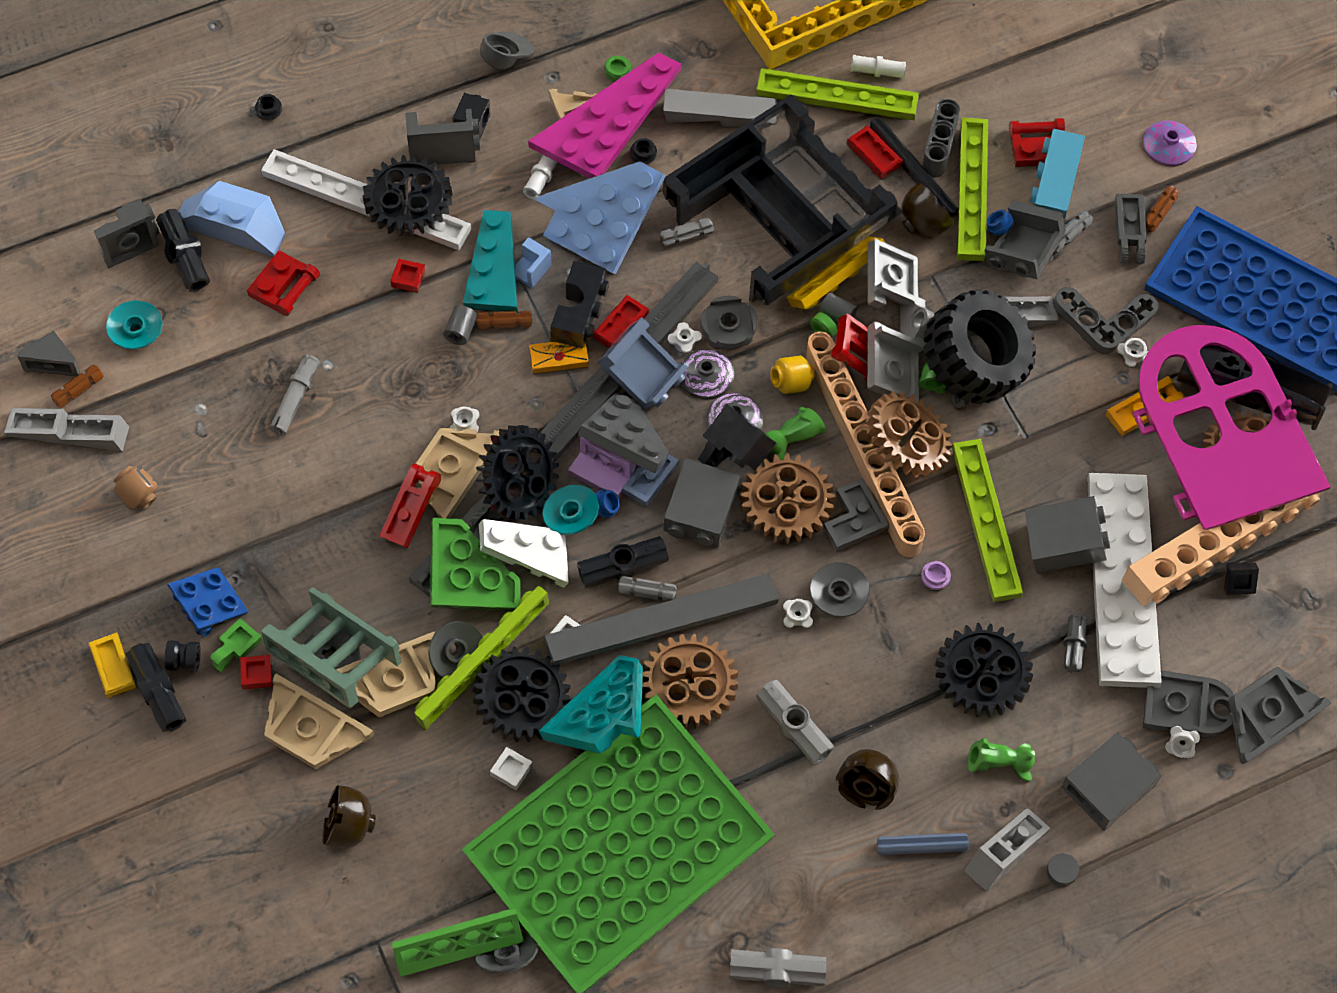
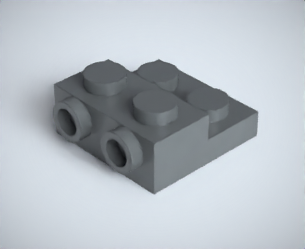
(129, 235)

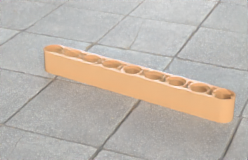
(865, 454)

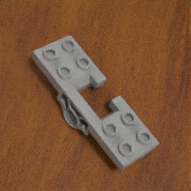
(892, 353)

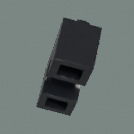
(574, 324)

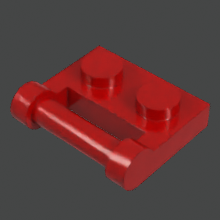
(1029, 150)
(277, 277)
(852, 336)

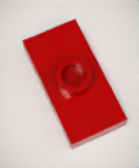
(874, 152)
(619, 320)

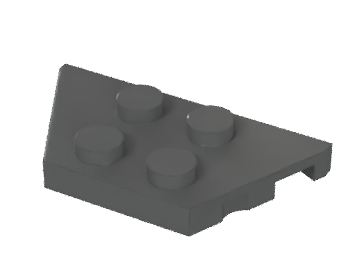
(1271, 711)

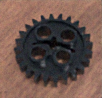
(383, 191)
(517, 472)
(523, 669)
(1006, 685)

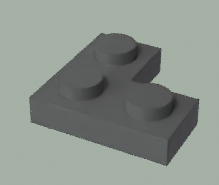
(862, 519)

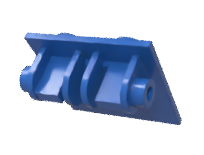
(207, 600)

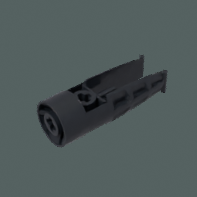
(1304, 391)

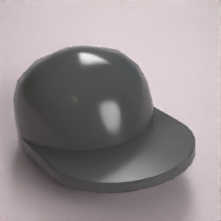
(504, 48)

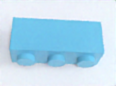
(1058, 171)

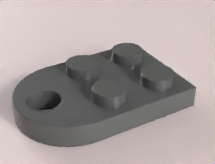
(1187, 703)

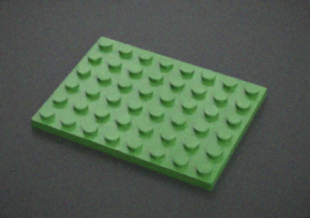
(618, 846)

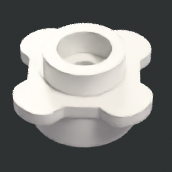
(681, 344)
(1136, 345)
(465, 413)
(794, 606)
(1182, 750)

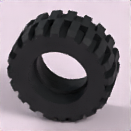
(1001, 330)

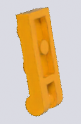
(1122, 416)

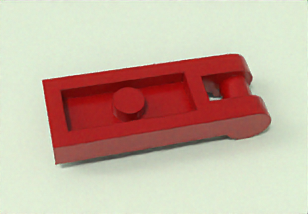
(410, 505)

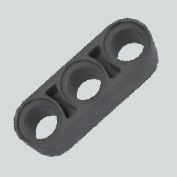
(944, 128)

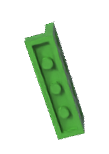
(457, 942)

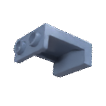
(642, 366)

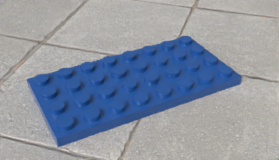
(1253, 291)

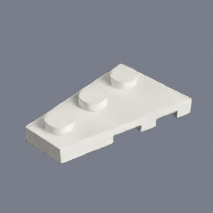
(527, 545)

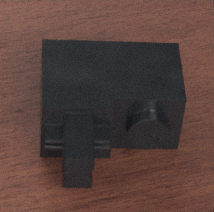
(735, 438)

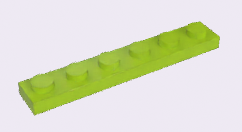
(838, 94)
(972, 189)
(987, 520)
(452, 686)

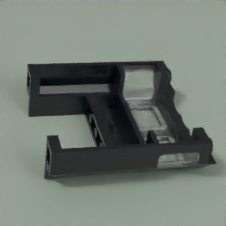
(791, 190)

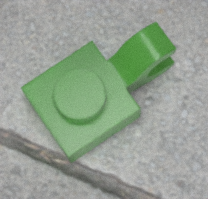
(237, 642)

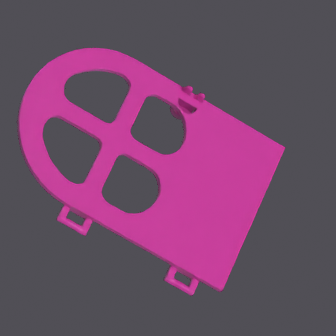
(1244, 469)

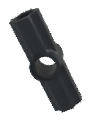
(182, 250)
(605, 566)
(155, 687)

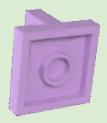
(601, 468)

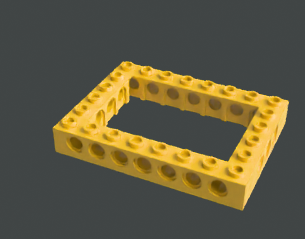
(811, 30)

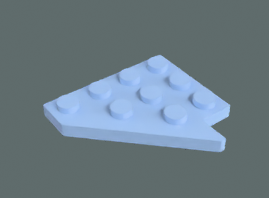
(602, 213)

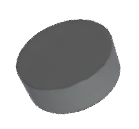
(1062, 869)

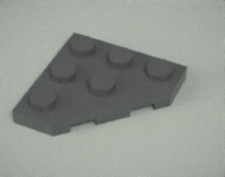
(627, 432)

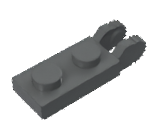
(1130, 225)

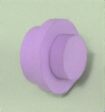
(935, 575)

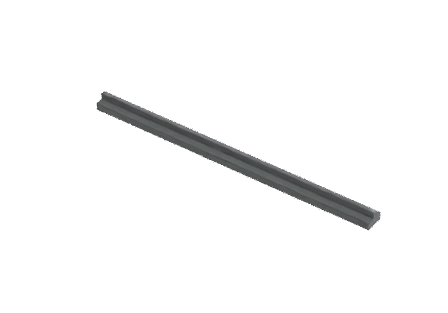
(597, 390)

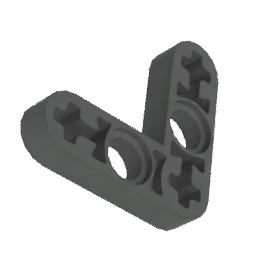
(1107, 328)

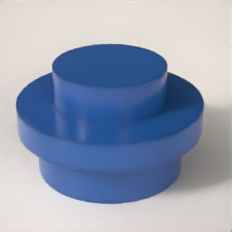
(999, 222)
(608, 502)

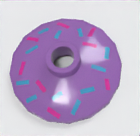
(1166, 150)

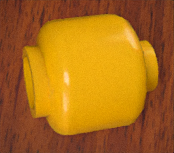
(792, 374)

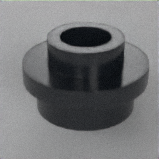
(268, 101)
(643, 145)

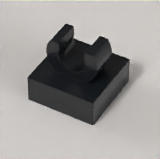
(1241, 578)

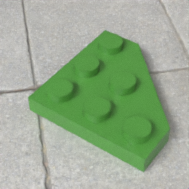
(465, 575)

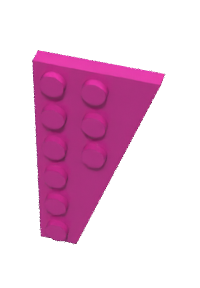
(603, 125)

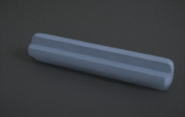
(922, 844)

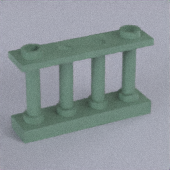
(323, 671)

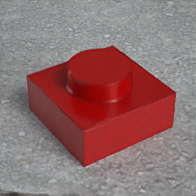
(407, 275)
(256, 672)

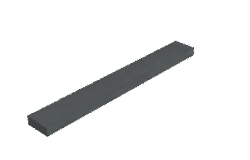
(660, 619)

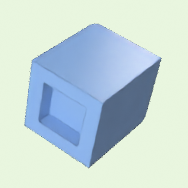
(533, 264)

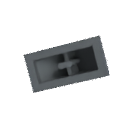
(48, 356)

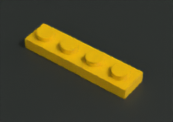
(830, 277)

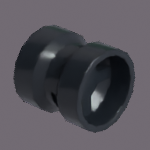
(182, 656)

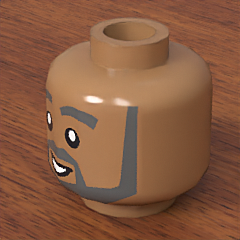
(135, 487)

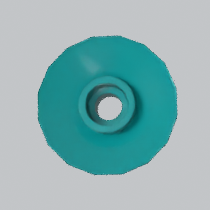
(131, 316)
(568, 501)

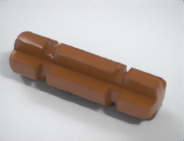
(1161, 208)
(504, 319)
(77, 386)

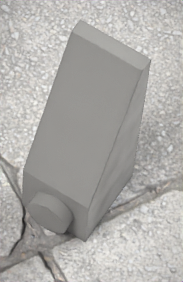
(1006, 849)

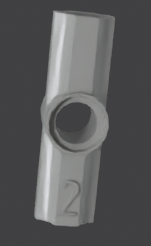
(805, 736)
(778, 967)

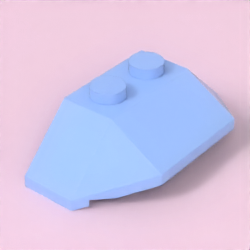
(234, 217)

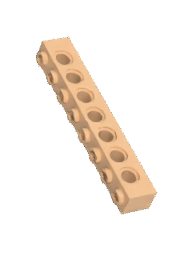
(1148, 586)

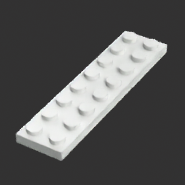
(1124, 627)

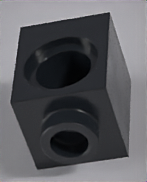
(479, 107)

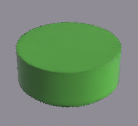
(617, 67)
(823, 323)

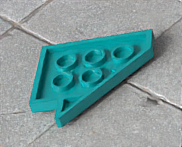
(601, 709)

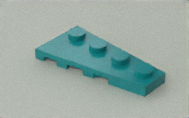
(492, 270)

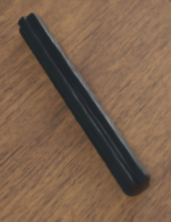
(912, 165)

